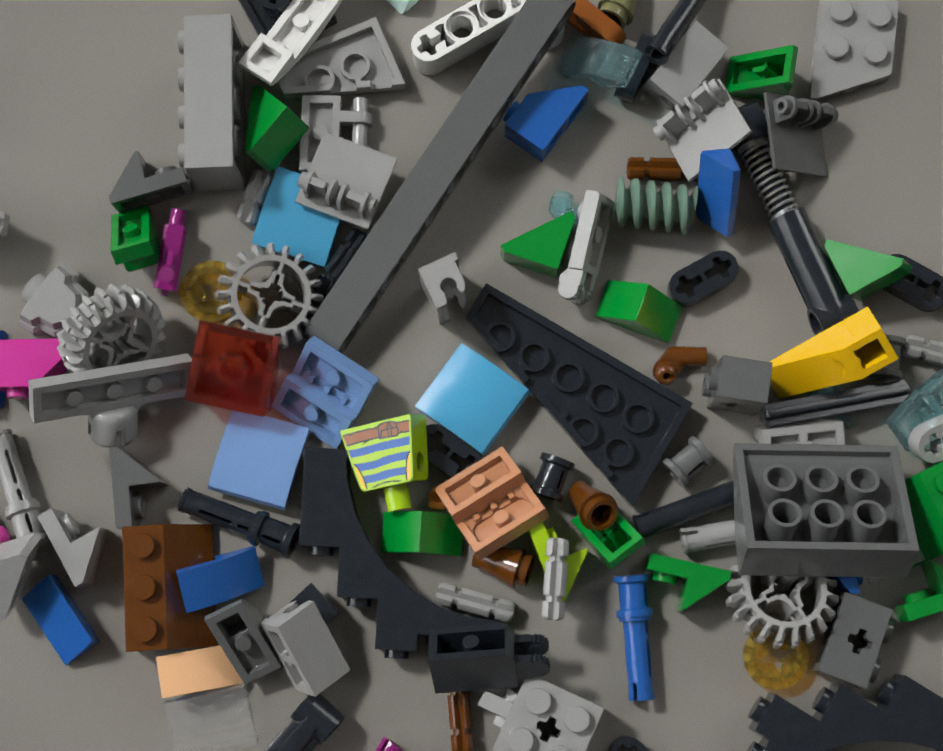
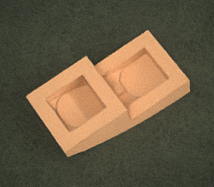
(195, 671)

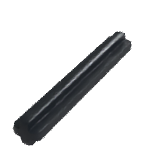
(834, 403)

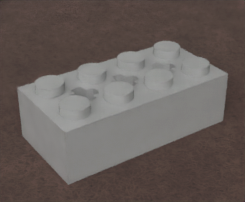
(212, 103)

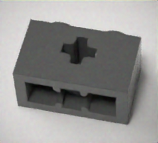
(737, 385)
(836, 655)

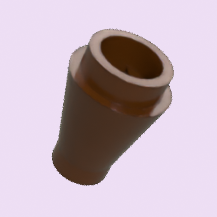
(594, 507)
(508, 565)

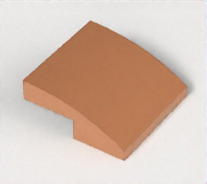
(491, 503)

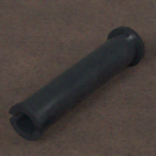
(673, 30)
(685, 510)

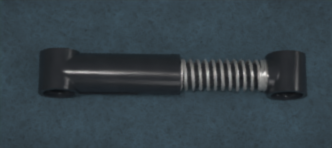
(793, 230)

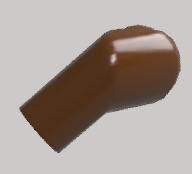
(675, 359)

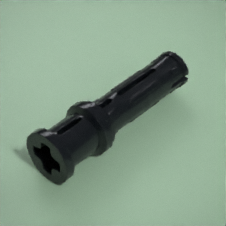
(257, 527)

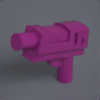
(171, 252)

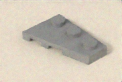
(345, 64)

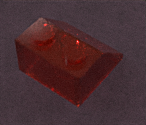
(233, 368)

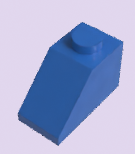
(543, 118)

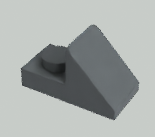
(138, 188)
(127, 478)
(243, 640)

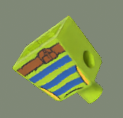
(389, 456)

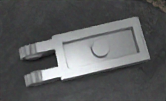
(587, 248)

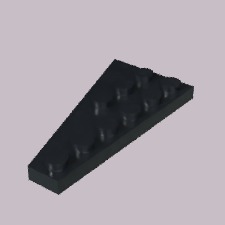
(598, 401)

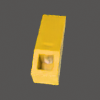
(833, 356)

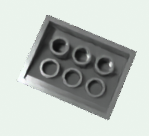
(822, 511)

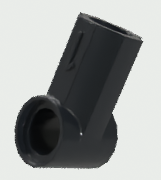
(310, 725)

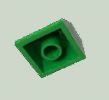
(926, 505)

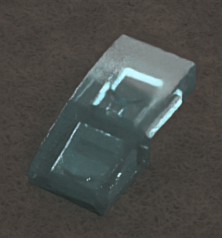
(601, 60)
(918, 407)

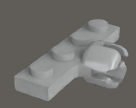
(109, 395)

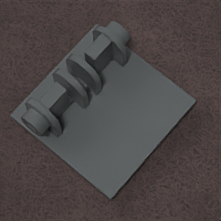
(797, 133)

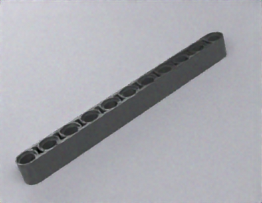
(438, 171)

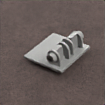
(704, 124)
(345, 180)

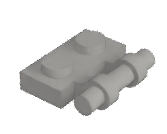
(325, 114)

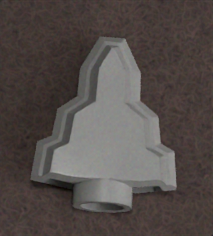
(50, 299)

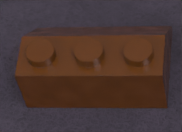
(151, 587)

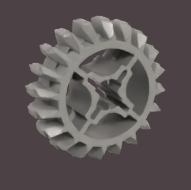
(252, 290)
(116, 324)
(795, 623)

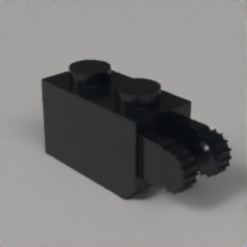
(484, 657)

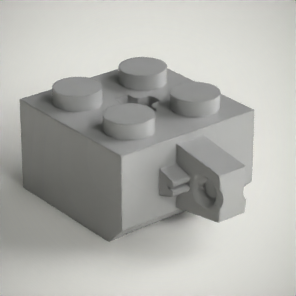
(537, 702)

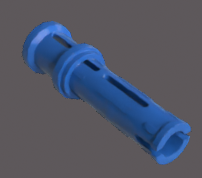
(635, 616)

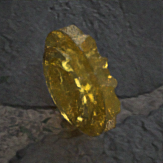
(193, 293)
(765, 674)

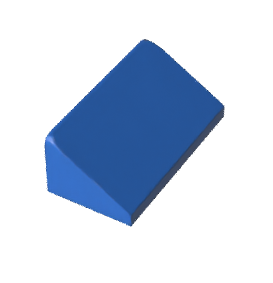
(718, 190)
(60, 619)

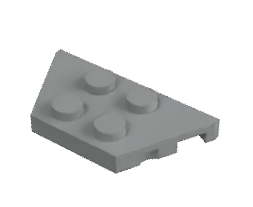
(852, 45)

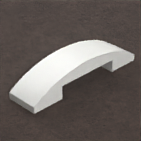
(288, 39)

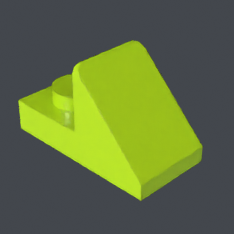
(539, 537)

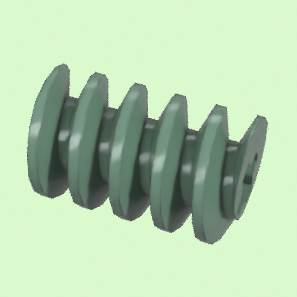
(655, 205)

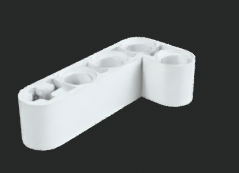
(471, 17)

